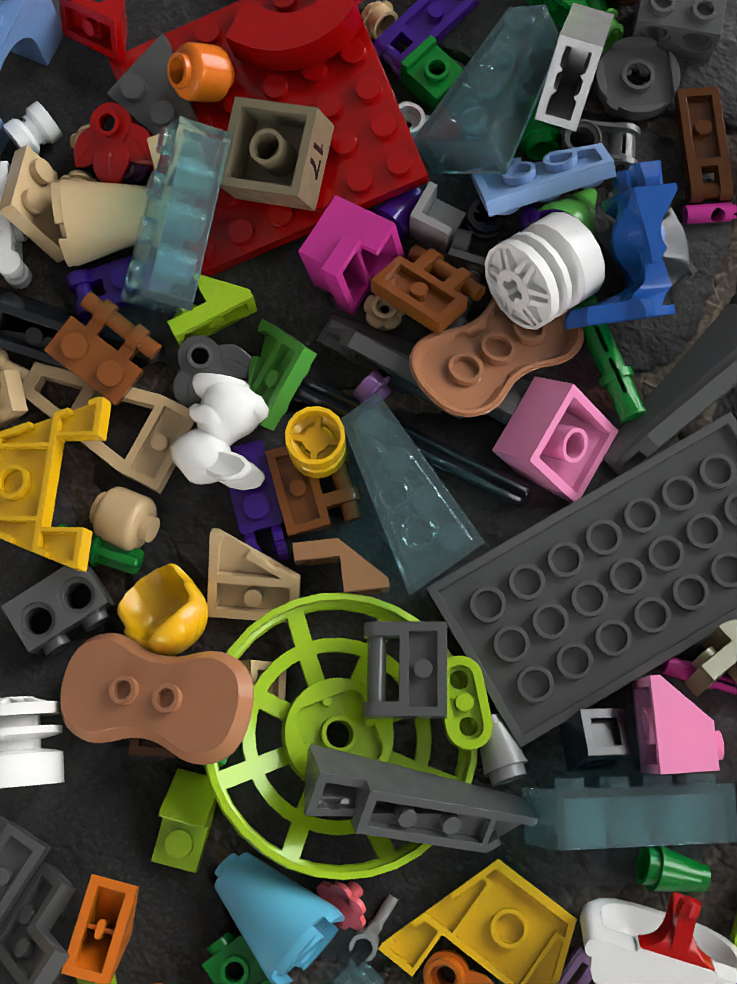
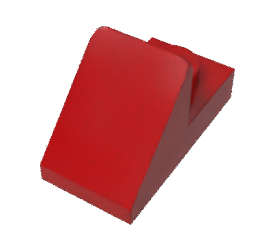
(96, 25)

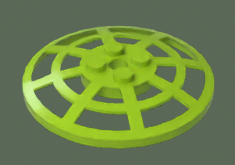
(306, 724)

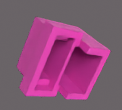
(348, 251)

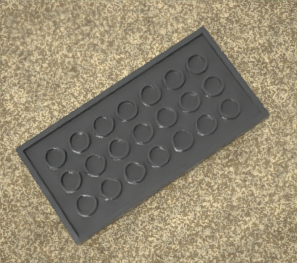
(602, 585)

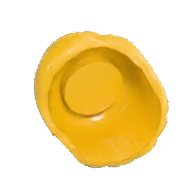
(164, 611)

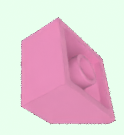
(556, 438)
(672, 730)

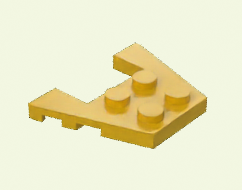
(30, 480)
(497, 923)

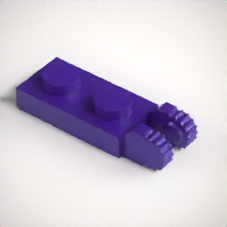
(259, 508)

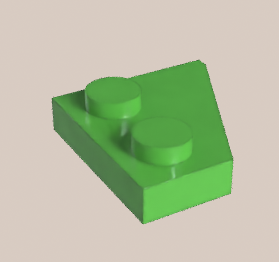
(278, 370)

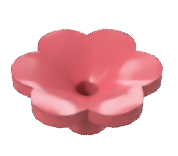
(347, 901)

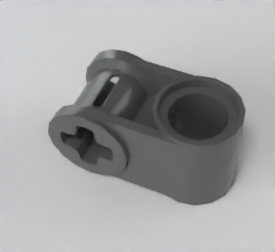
(610, 135)

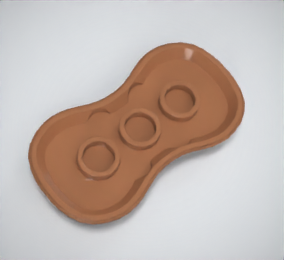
(476, 364)
(185, 703)

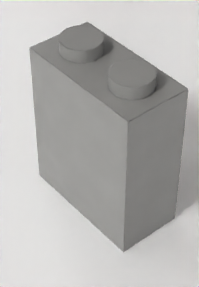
(573, 66)

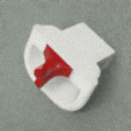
(653, 946)

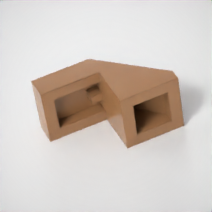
(357, 573)

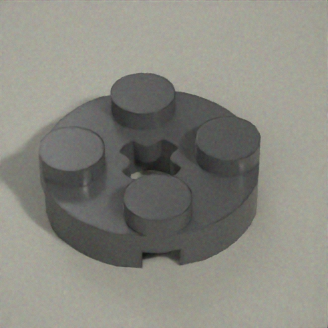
(632, 101)

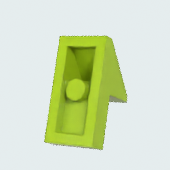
(222, 306)
(185, 821)

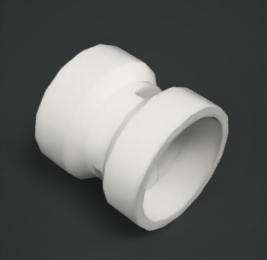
(34, 129)

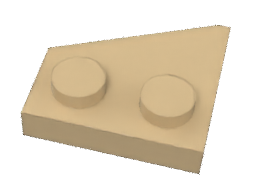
(29, 203)
(246, 581)

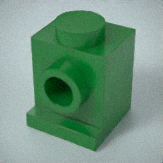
(419, 72)
(228, 950)

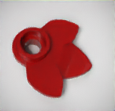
(114, 149)

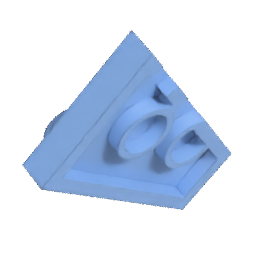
(544, 180)

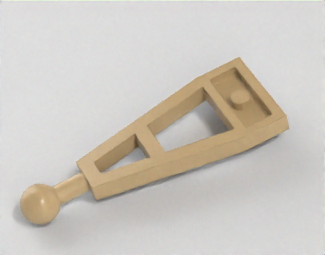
(150, 456)

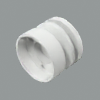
(545, 270)
(21, 733)

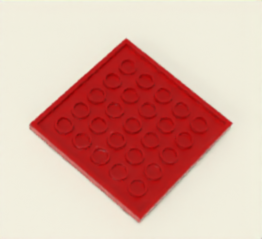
(369, 146)

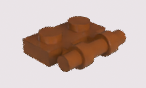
(420, 294)
(95, 360)
(302, 498)

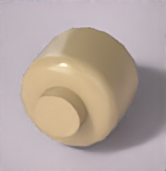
(124, 518)

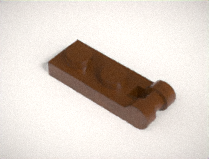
(703, 144)

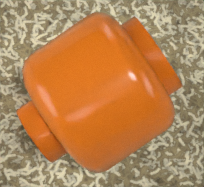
(200, 72)

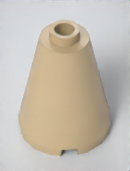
(96, 217)

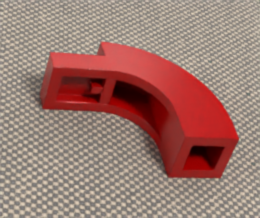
(294, 38)

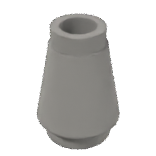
(502, 756)

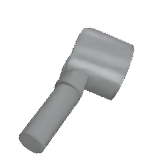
(374, 927)

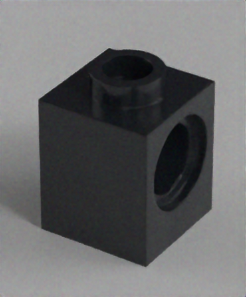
(595, 739)

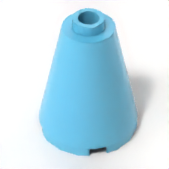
(275, 915)

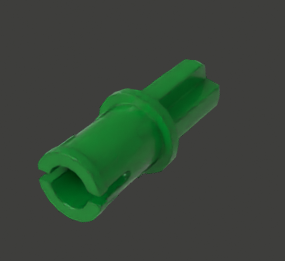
(112, 556)

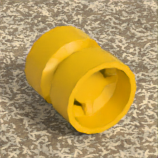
(316, 442)

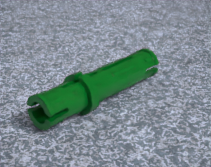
(627, 402)

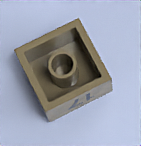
(276, 153)

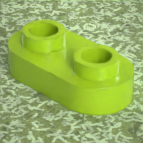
(467, 703)

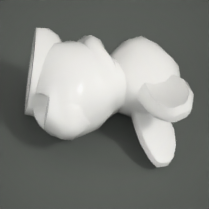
(222, 418)

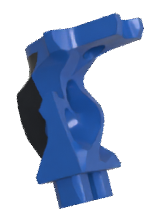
(646, 247)

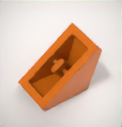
(101, 930)

